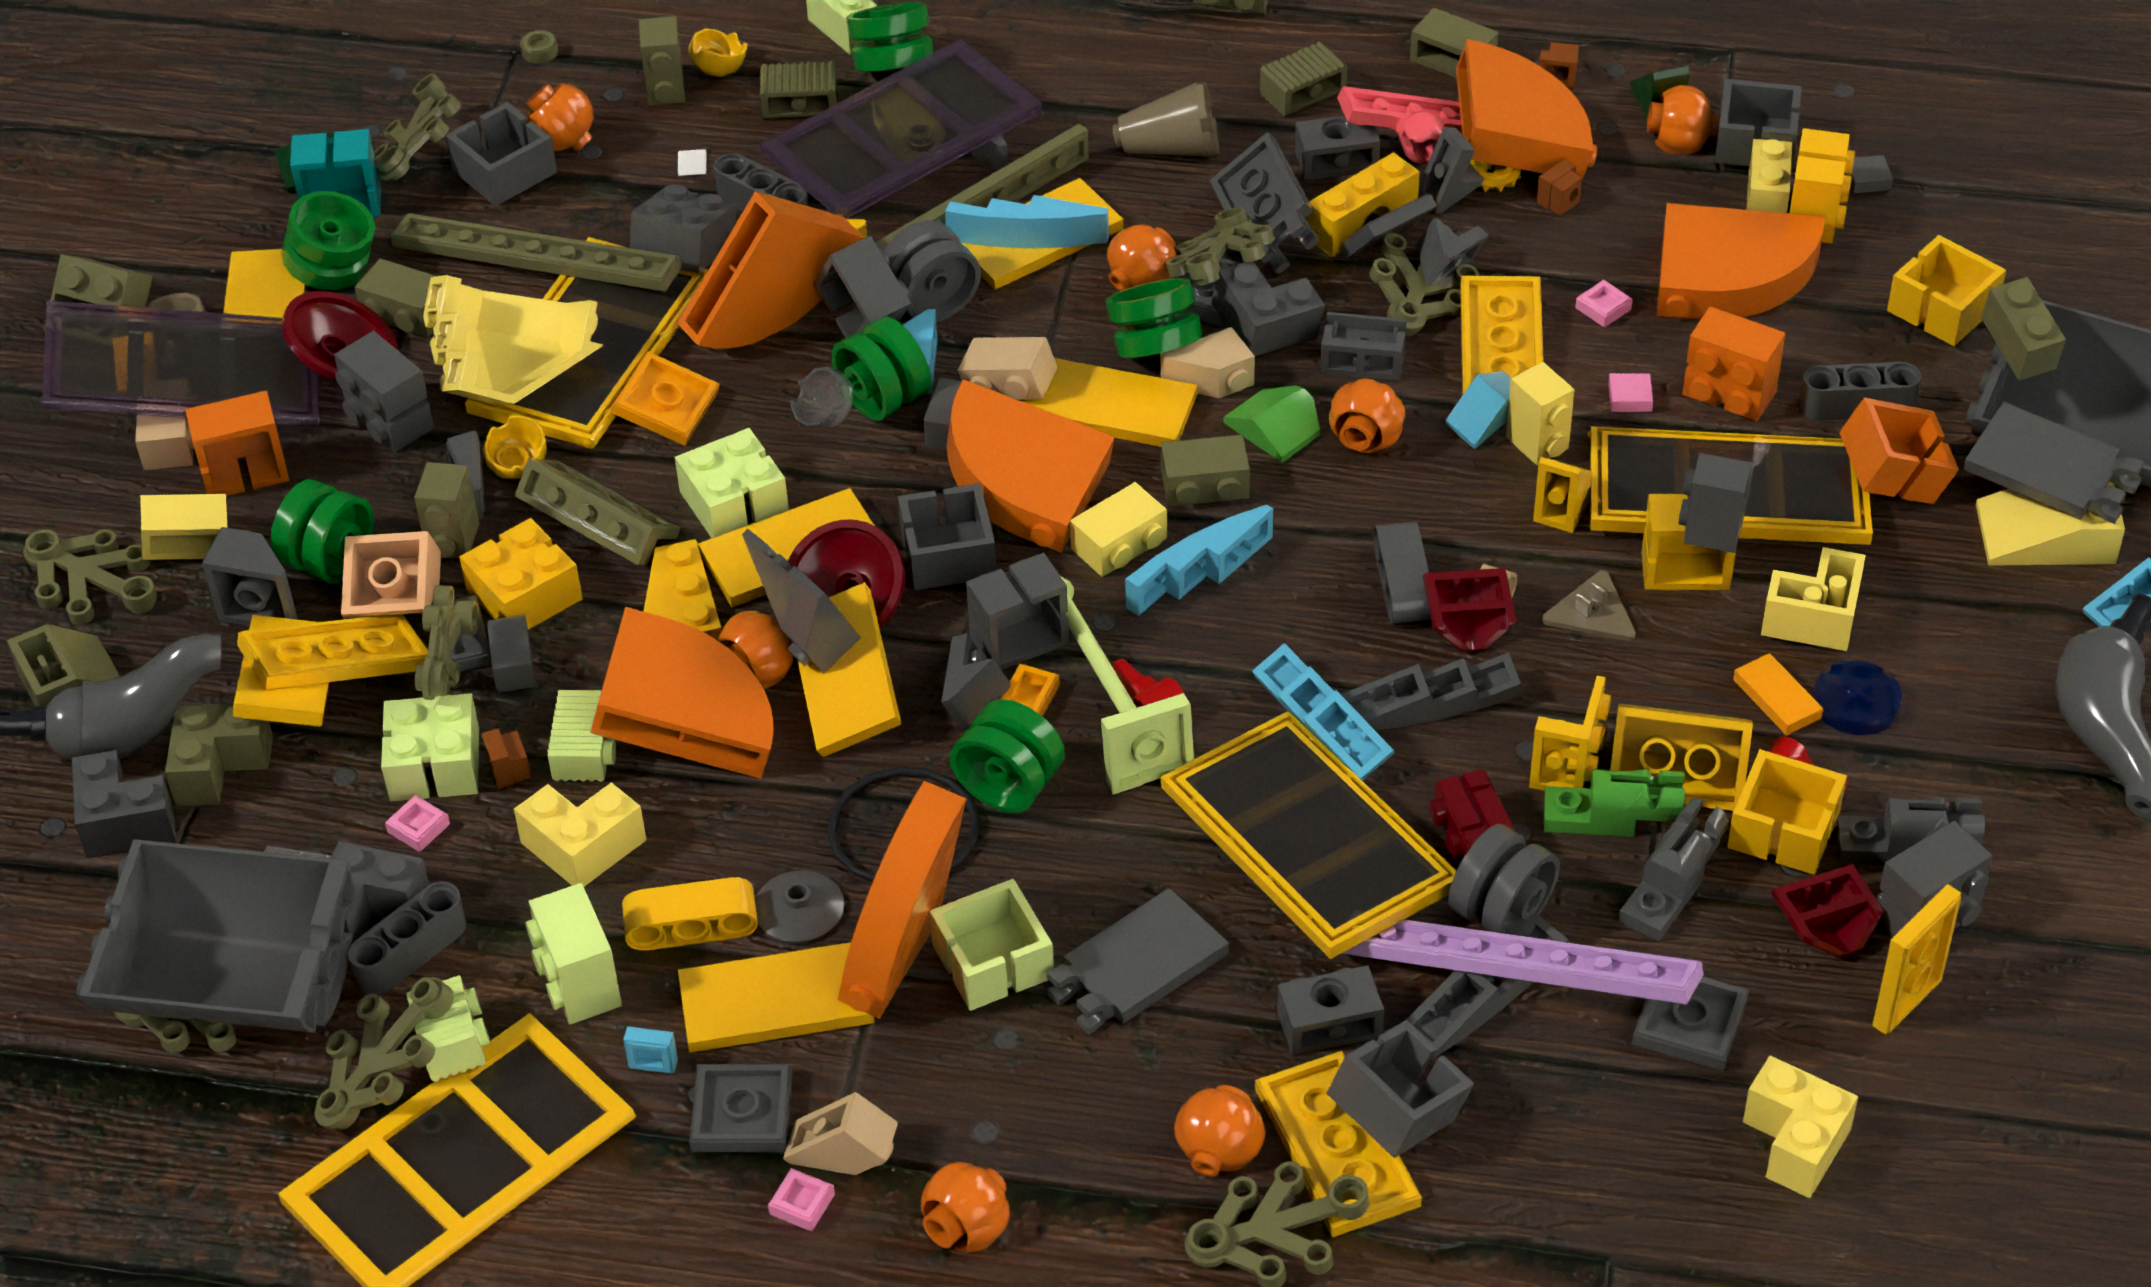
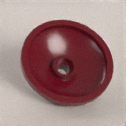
(325, 323)
(852, 554)

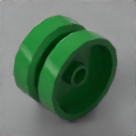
(889, 36)
(328, 240)
(1154, 317)
(882, 367)
(313, 528)
(1007, 755)

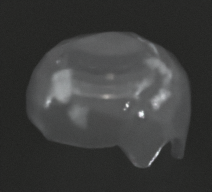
(823, 398)

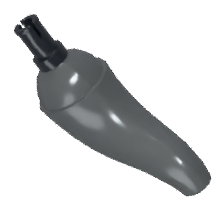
(2101, 699)
(122, 710)

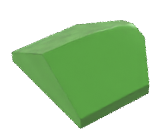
(1277, 420)

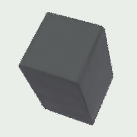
(939, 412)
(511, 653)

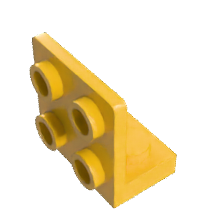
(1566, 750)

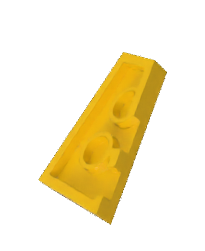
(681, 588)

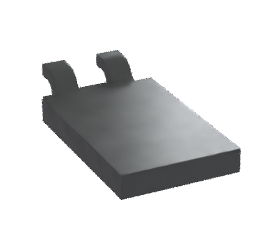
(1270, 194)
(2053, 464)
(1137, 961)

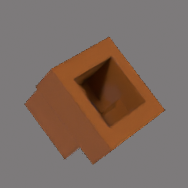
(1561, 62)
(1559, 188)
(506, 757)

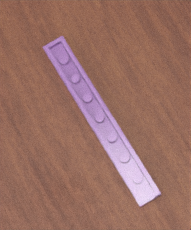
(1535, 960)

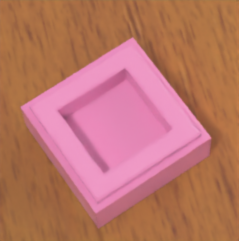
(1604, 303)
(1630, 392)
(417, 823)
(801, 1199)

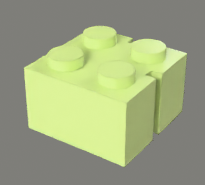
(721, 473)
(433, 732)
(991, 944)
(573, 954)

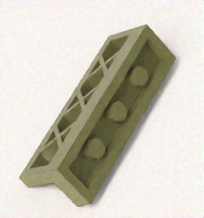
(593, 509)

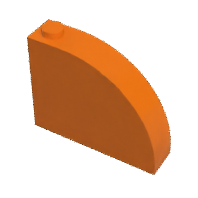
(1519, 112)
(1734, 259)
(764, 272)
(1029, 462)
(683, 696)
(899, 901)

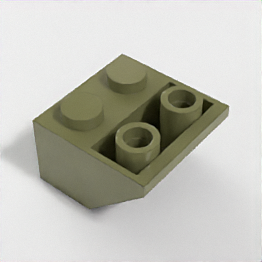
(99, 283)
(58, 659)

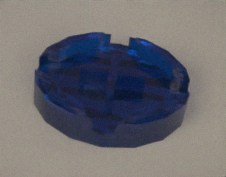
(1858, 697)

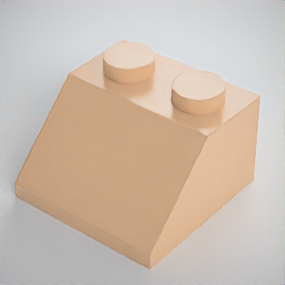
(389, 574)

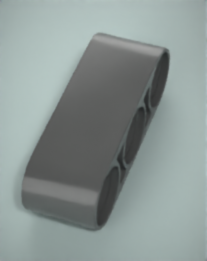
(740, 177)
(1837, 390)
(1401, 569)
(407, 938)

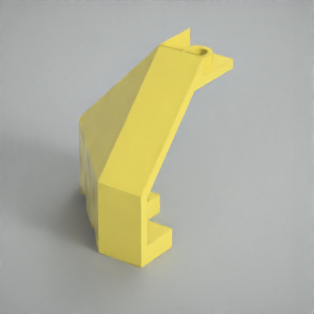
(503, 343)

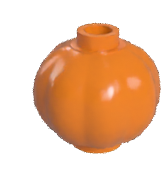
(562, 114)
(1682, 120)
(1139, 256)
(1367, 415)
(759, 644)
(1219, 1130)
(964, 1201)

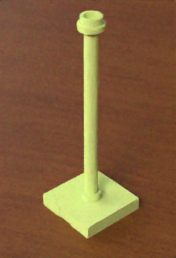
(1137, 741)

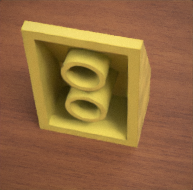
(2034, 533)

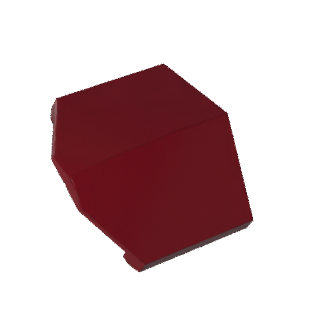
(1470, 606)
(1831, 910)

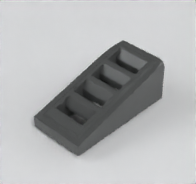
(466, 450)

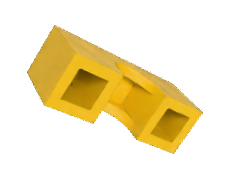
(1347, 205)

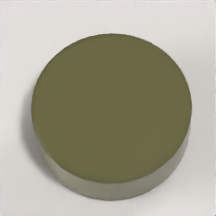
(539, 46)

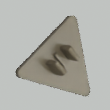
(1593, 610)

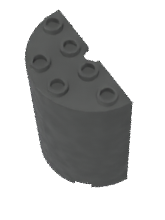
(2095, 389)
(223, 937)

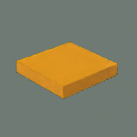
(666, 398)

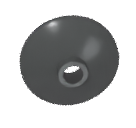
(794, 919)

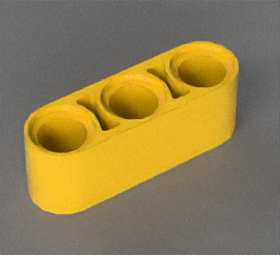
(689, 914)

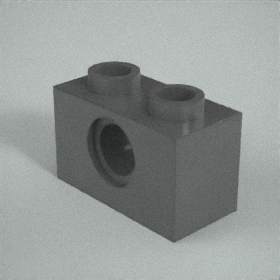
(1334, 147)
(1330, 1010)

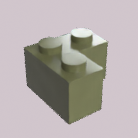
(207, 744)

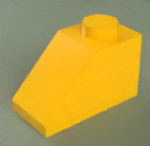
(1561, 494)

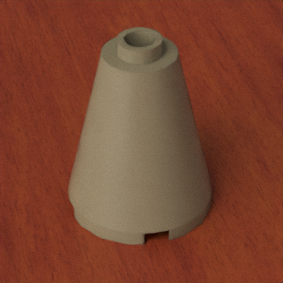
(1171, 125)

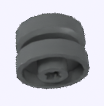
(934, 268)
(1503, 880)

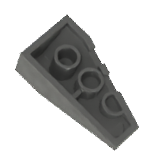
(801, 608)

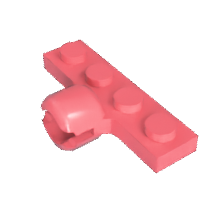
(1413, 117)

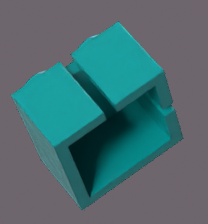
(337, 165)

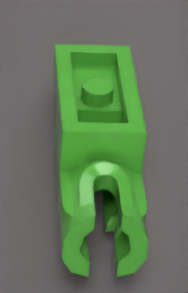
(1614, 802)

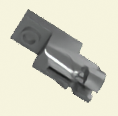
(1903, 825)
(1673, 871)

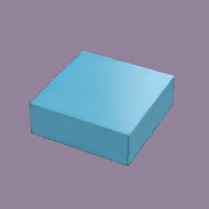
(650, 1050)

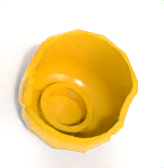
(717, 52)
(512, 444)

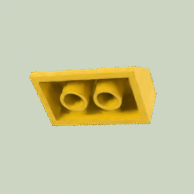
(1703, 746)

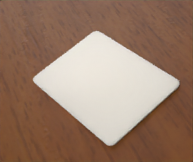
(692, 162)

